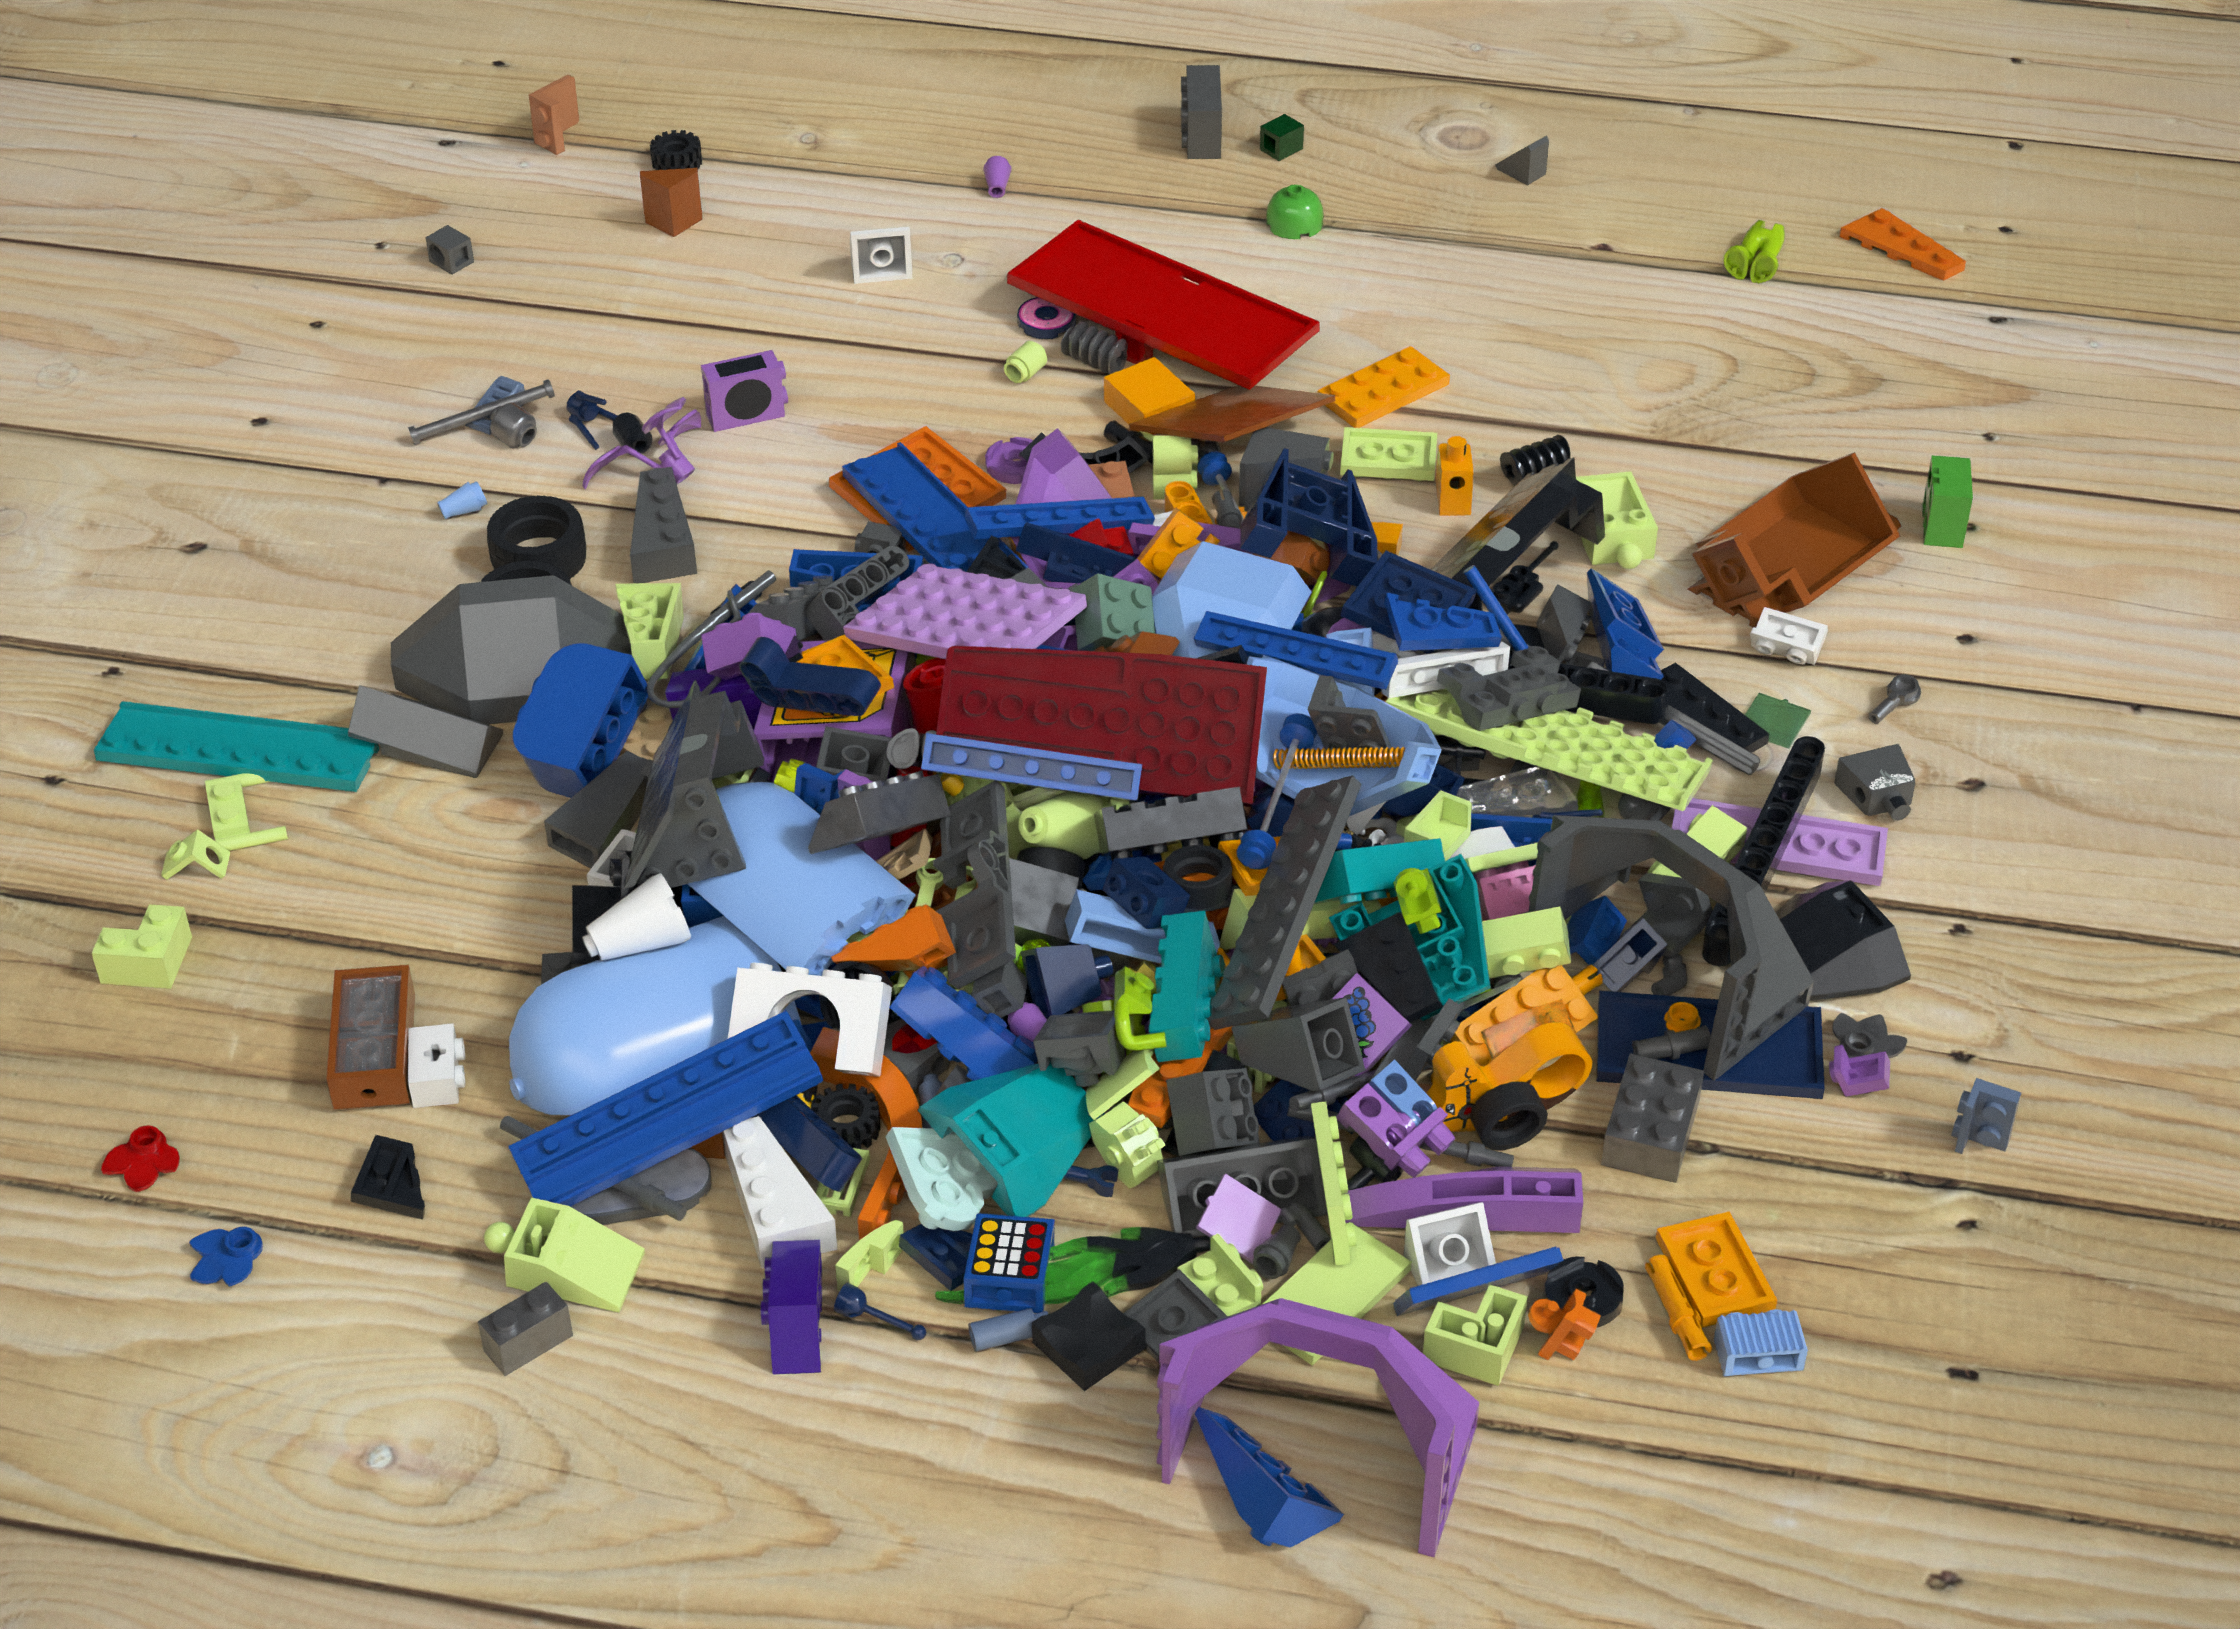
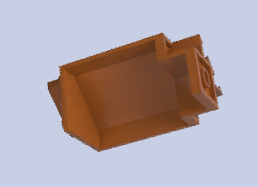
(1795, 541)

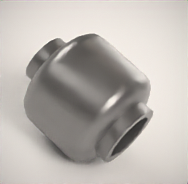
(513, 425)

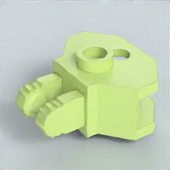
(1128, 1143)

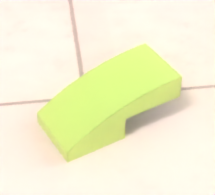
(874, 1251)

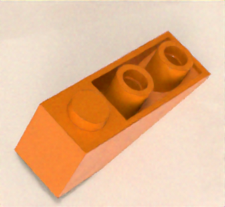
(904, 945)

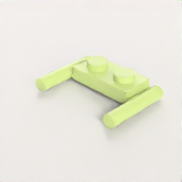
(230, 814)

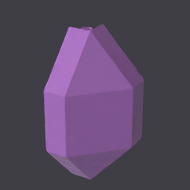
(1061, 474)

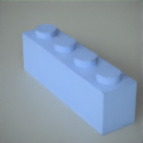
(1108, 927)

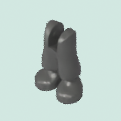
(906, 748)

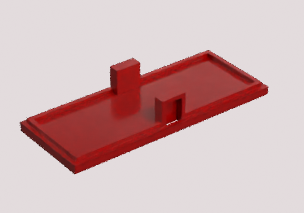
(1156, 308)

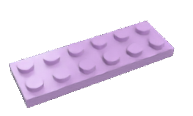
(1817, 846)

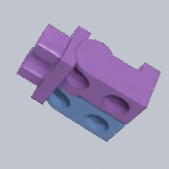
(1396, 1119)

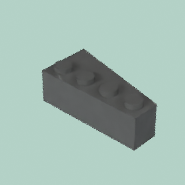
(661, 534)

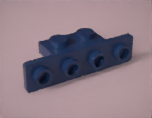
(1069, 557)

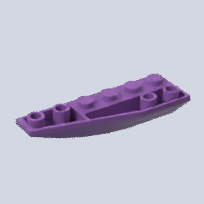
(1511, 1196)

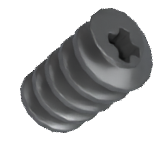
(1095, 347)

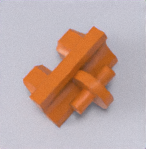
(1565, 1325)

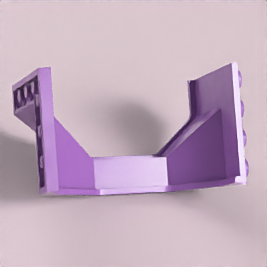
(1429, 1404)

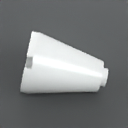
(638, 923)

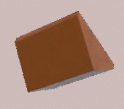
(671, 199)

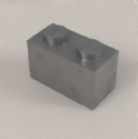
(525, 1328)

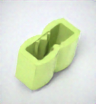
(1173, 462)

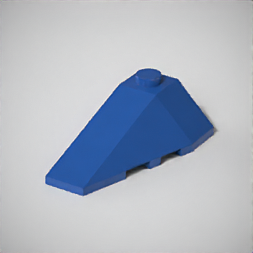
(1262, 1491)

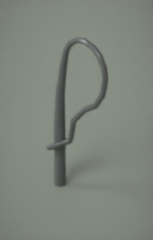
(718, 617)

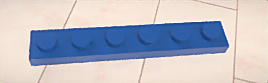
(1056, 516)
(1300, 649)

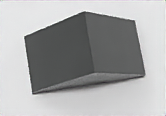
(1528, 163)

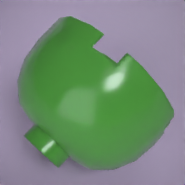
(1294, 212)

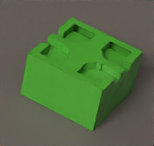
(1947, 501)

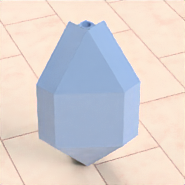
(1227, 584)
(1290, 692)

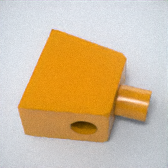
(1454, 464)

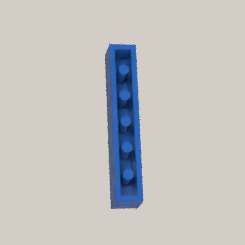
(1031, 767)

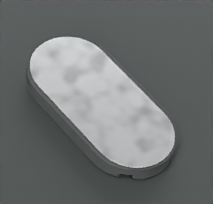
(681, 1177)

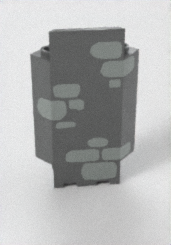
(681, 816)

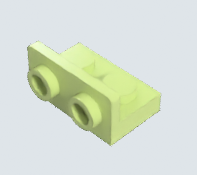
(1225, 1277)

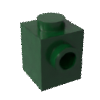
(1281, 137)

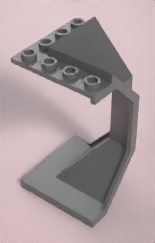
(1766, 972)

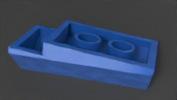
(1622, 629)

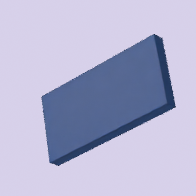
(1477, 1280)

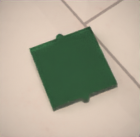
(1778, 718)

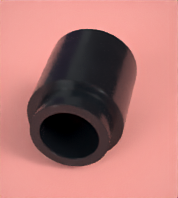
(628, 431)

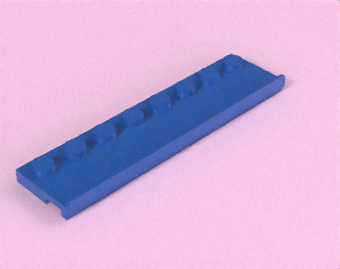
(918, 507)
(667, 1113)

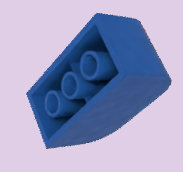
(579, 716)

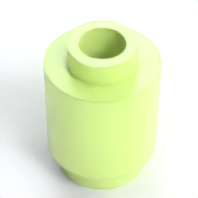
(1025, 362)

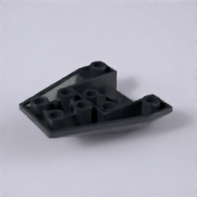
(1844, 941)

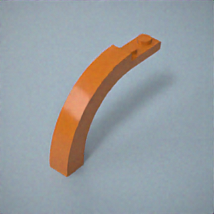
(897, 1109)

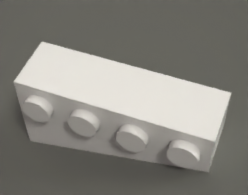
(773, 1191)

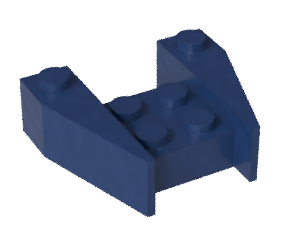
(1314, 507)

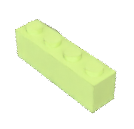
(652, 622)

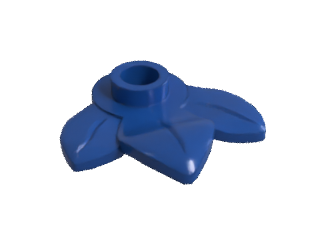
(225, 1255)

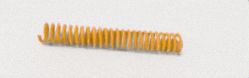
(1349, 758)

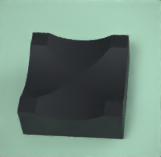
(1088, 1337)

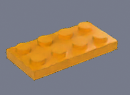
(1385, 387)

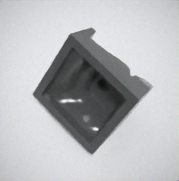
(1080, 1045)

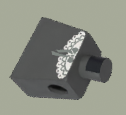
(1877, 781)

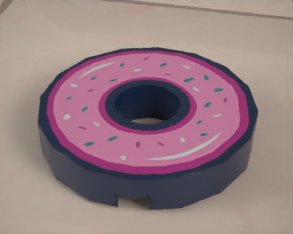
(1044, 319)

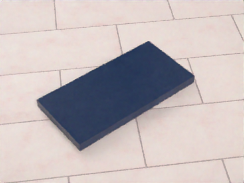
(1782, 1065)

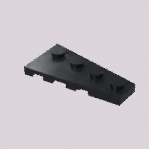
(1710, 709)

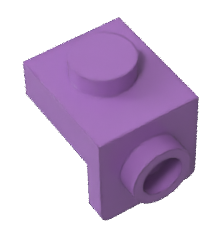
(1860, 1073)

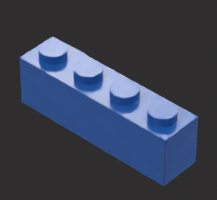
(960, 1026)

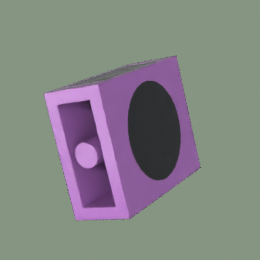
(744, 390)

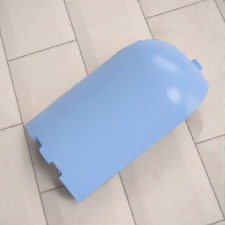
(792, 900)
(627, 1018)

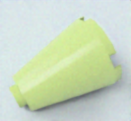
(1063, 823)

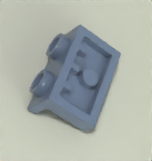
(1987, 1115)

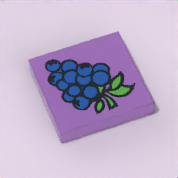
(1374, 1020)

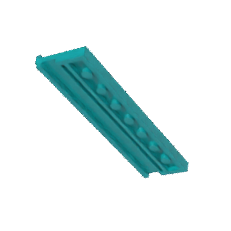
(235, 745)

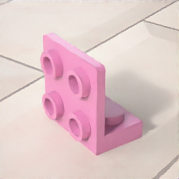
(1505, 890)

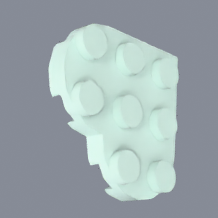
(940, 1177)

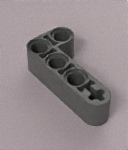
(839, 601)

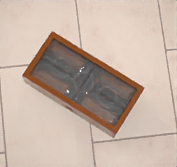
(370, 1036)

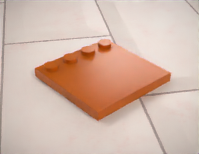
(951, 467)

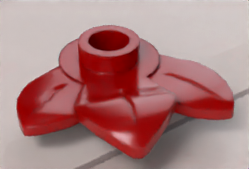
(142, 1158)

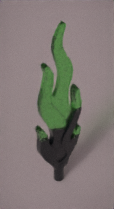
(1142, 1252)

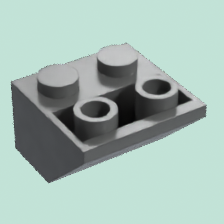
(1213, 1111)

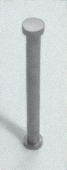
(479, 412)

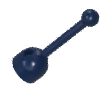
(852, 1303)

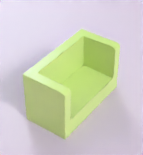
(1442, 818)

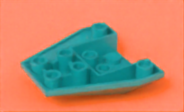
(1452, 951)
(1020, 1128)

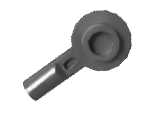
(1901, 691)

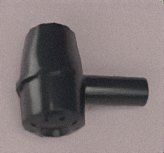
(1372, 1166)

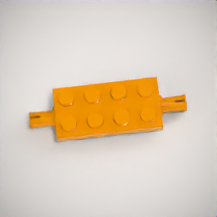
(1533, 991)

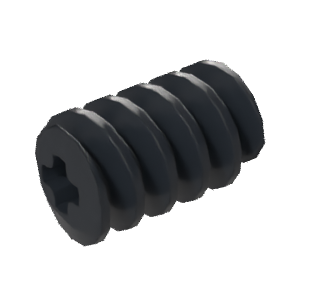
(1534, 458)

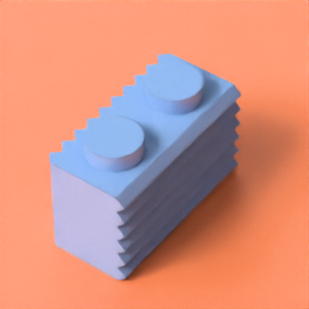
(1760, 1343)

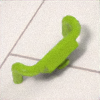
(1134, 996)

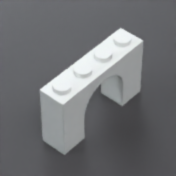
(859, 1003)

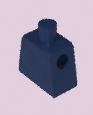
(1064, 976)

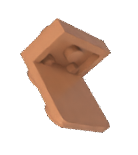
(552, 112)

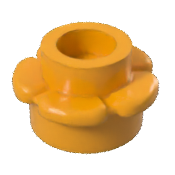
(1684, 1011)

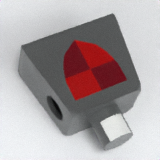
(913, 1053)

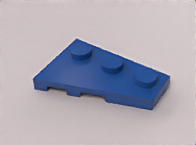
(1430, 628)

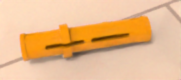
(1682, 1317)

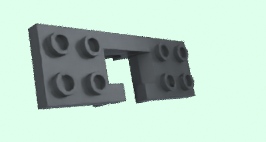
(982, 919)

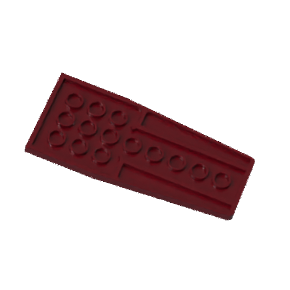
(1176, 715)

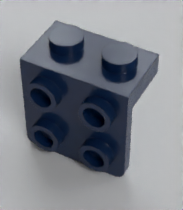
(1273, 1108)

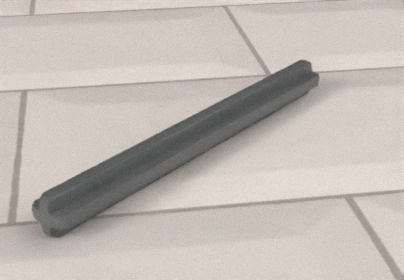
(1709, 739)

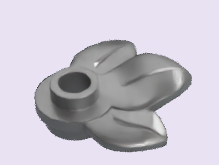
(1867, 1036)

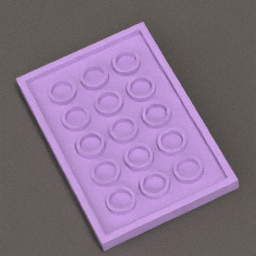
(962, 608)

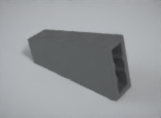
(599, 811)

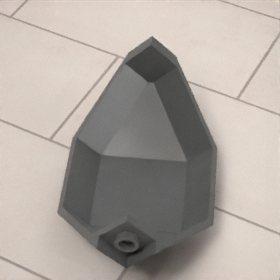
(493, 639)

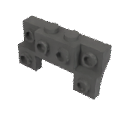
(1512, 694)

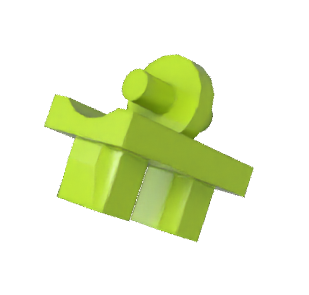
(1418, 899)

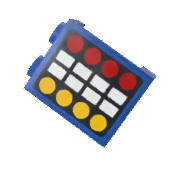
(1008, 1262)

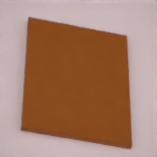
(1232, 413)

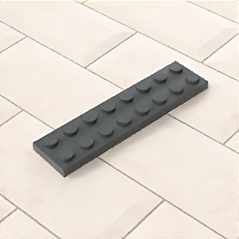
(1283, 903)

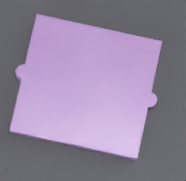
(1238, 1216)

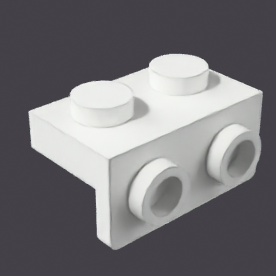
(1788, 636)

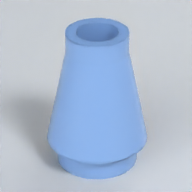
(462, 501)

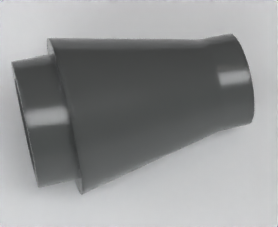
(1276, 1253)

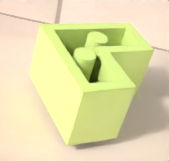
(144, 955)
(1479, 1341)

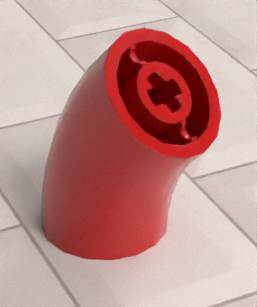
(924, 692)

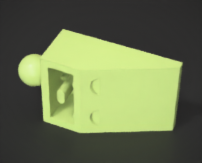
(1627, 522)
(569, 1253)

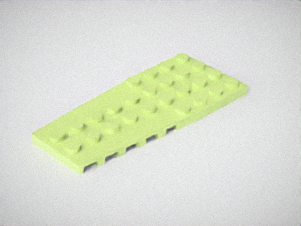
(1572, 747)

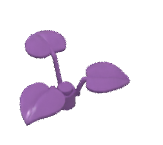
(670, 458)

